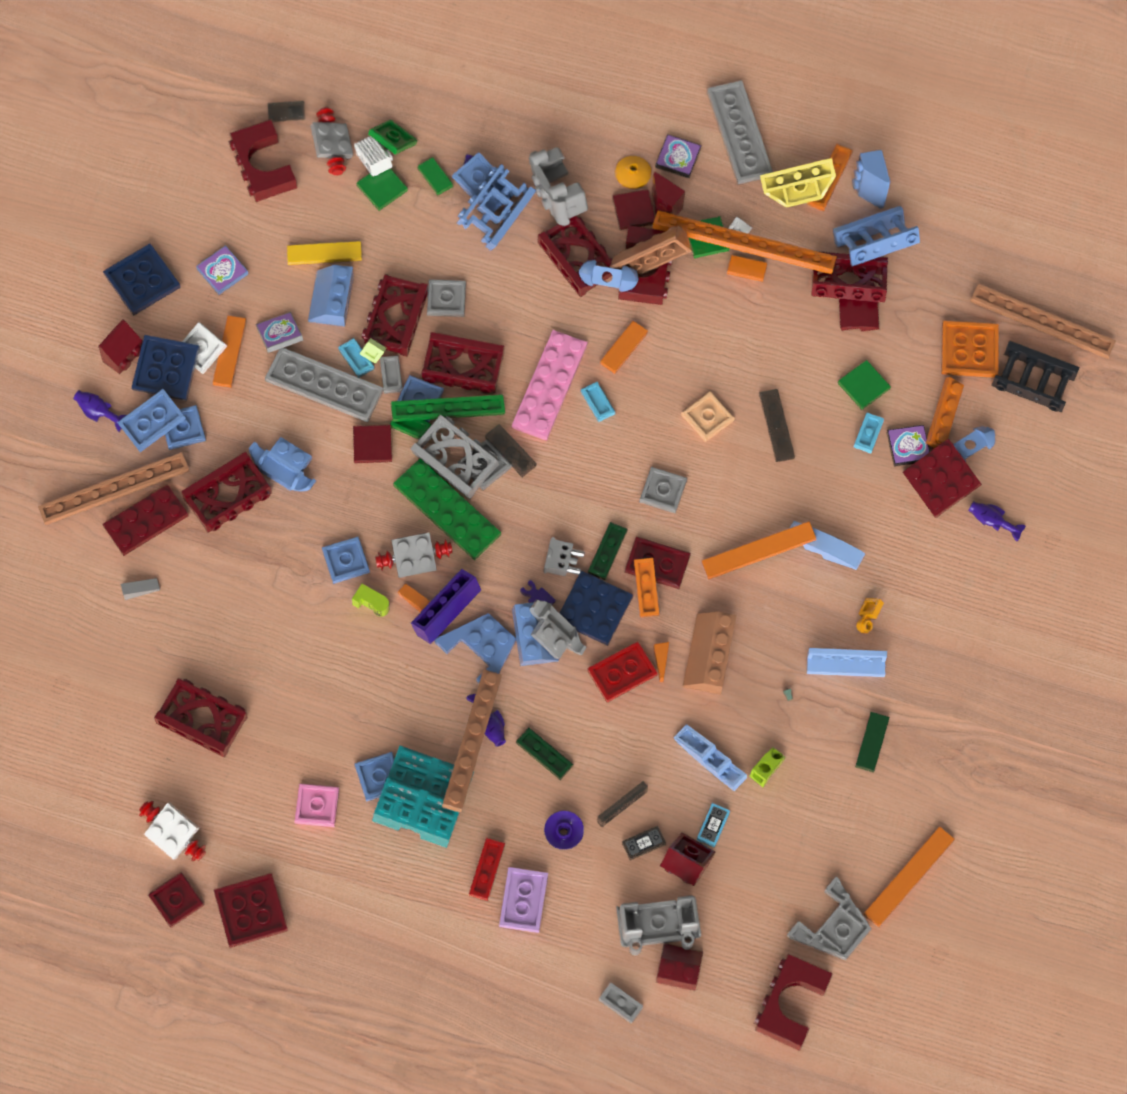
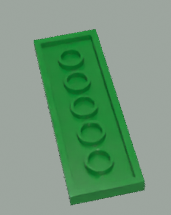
(447, 509)

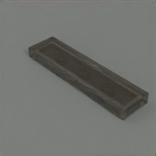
(776, 425)

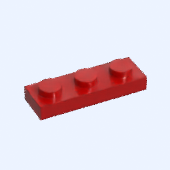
(487, 869)

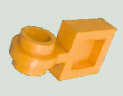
(868, 611)

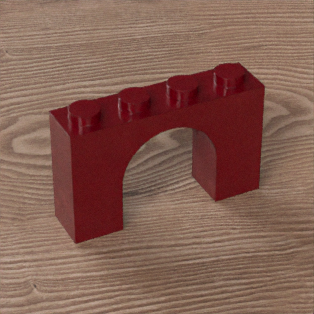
(261, 183)
(650, 288)
(793, 973)

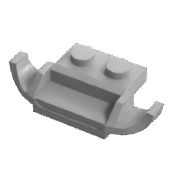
(554, 631)

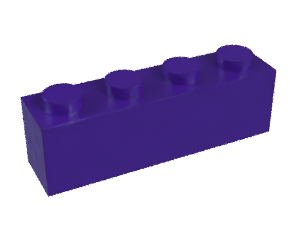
(446, 606)

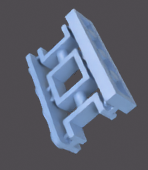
(507, 215)

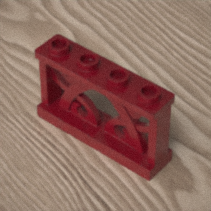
(552, 247)
(861, 290)
(417, 301)
(462, 345)
(232, 509)
(211, 741)

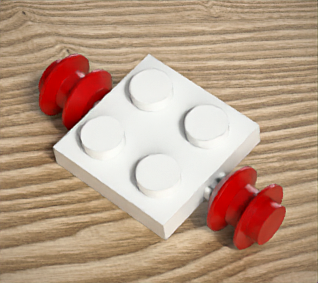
(172, 831)

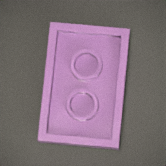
(523, 899)

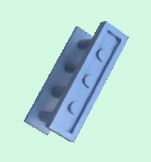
(873, 225)

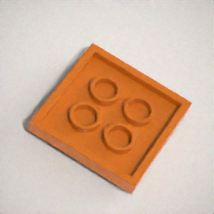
(970, 349)

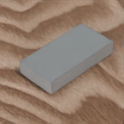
(391, 374)

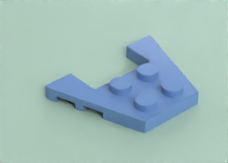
(485, 638)

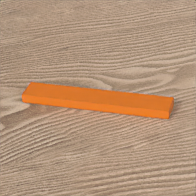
(758, 550)
(909, 877)

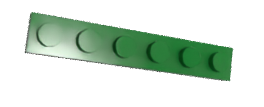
(451, 407)

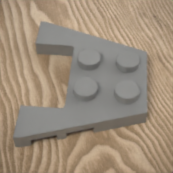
(841, 931)

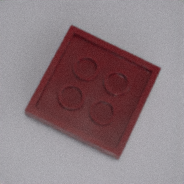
(942, 478)
(250, 910)

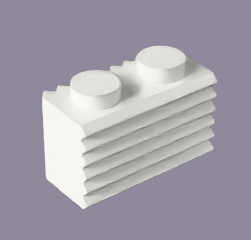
(373, 155)

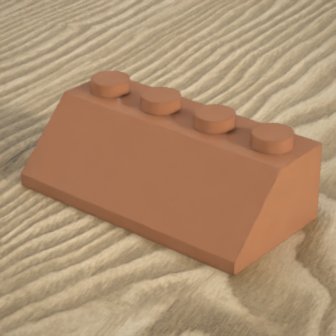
(654, 252)
(709, 652)

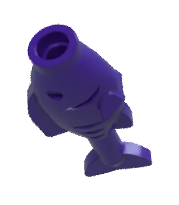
(95, 407)
(992, 516)
(495, 725)

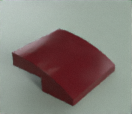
(859, 315)

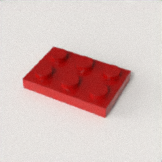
(622, 672)

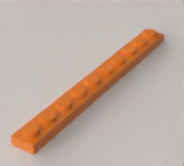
(747, 242)

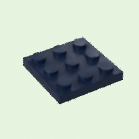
(141, 279)
(165, 366)
(595, 607)

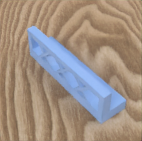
(846, 662)

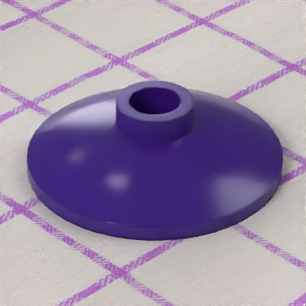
(567, 821)

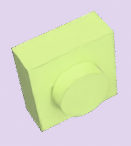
(372, 350)

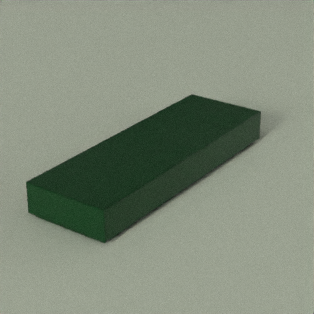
(607, 551)
(872, 742)
(544, 753)

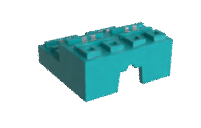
(416, 796)

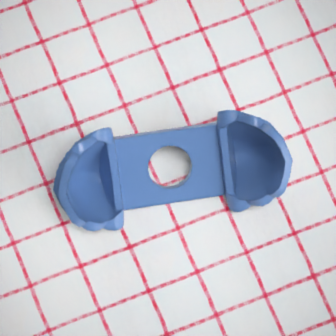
(623, 279)
(981, 436)

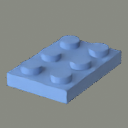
(473, 174)
(151, 420)

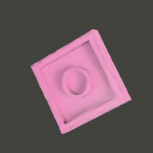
(316, 805)

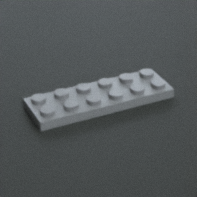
(739, 131)
(324, 384)

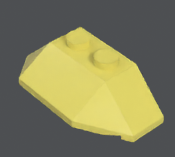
(799, 183)

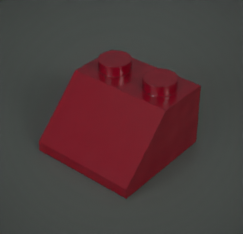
(666, 195)
(120, 347)
(687, 859)
(679, 967)

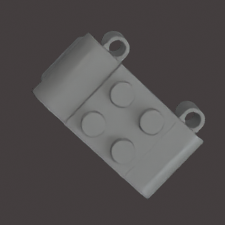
(560, 200)
(658, 923)

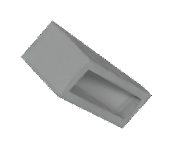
(139, 588)

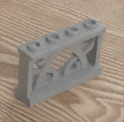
(458, 481)

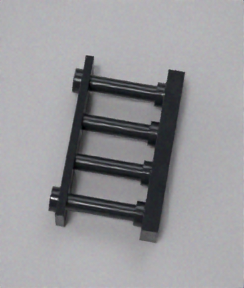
(1035, 359)

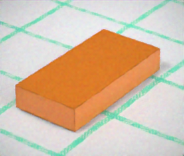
(747, 268)

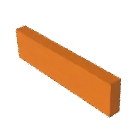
(840, 159)
(228, 358)

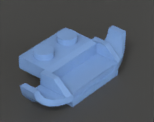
(283, 464)

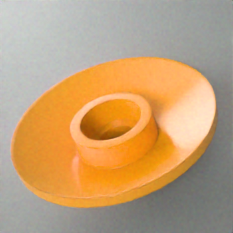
(633, 179)

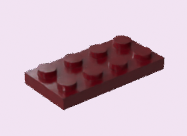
(145, 520)

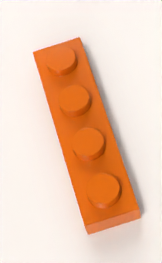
(945, 412)

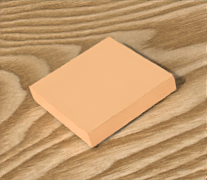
(707, 416)

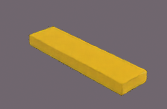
(324, 253)

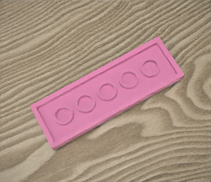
(549, 385)

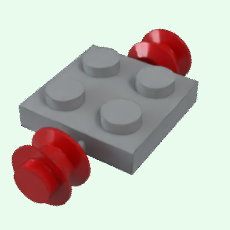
(331, 141)
(413, 555)

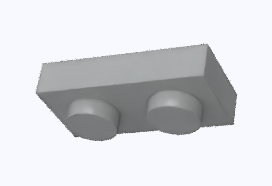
(621, 1003)

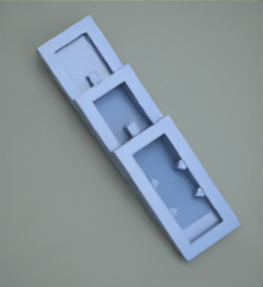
(834, 549)
(709, 757)

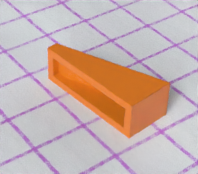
(413, 597)
(661, 653)

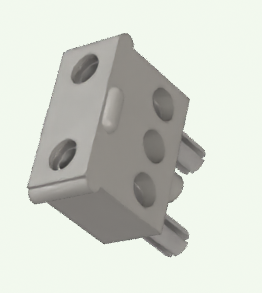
(554, 555)

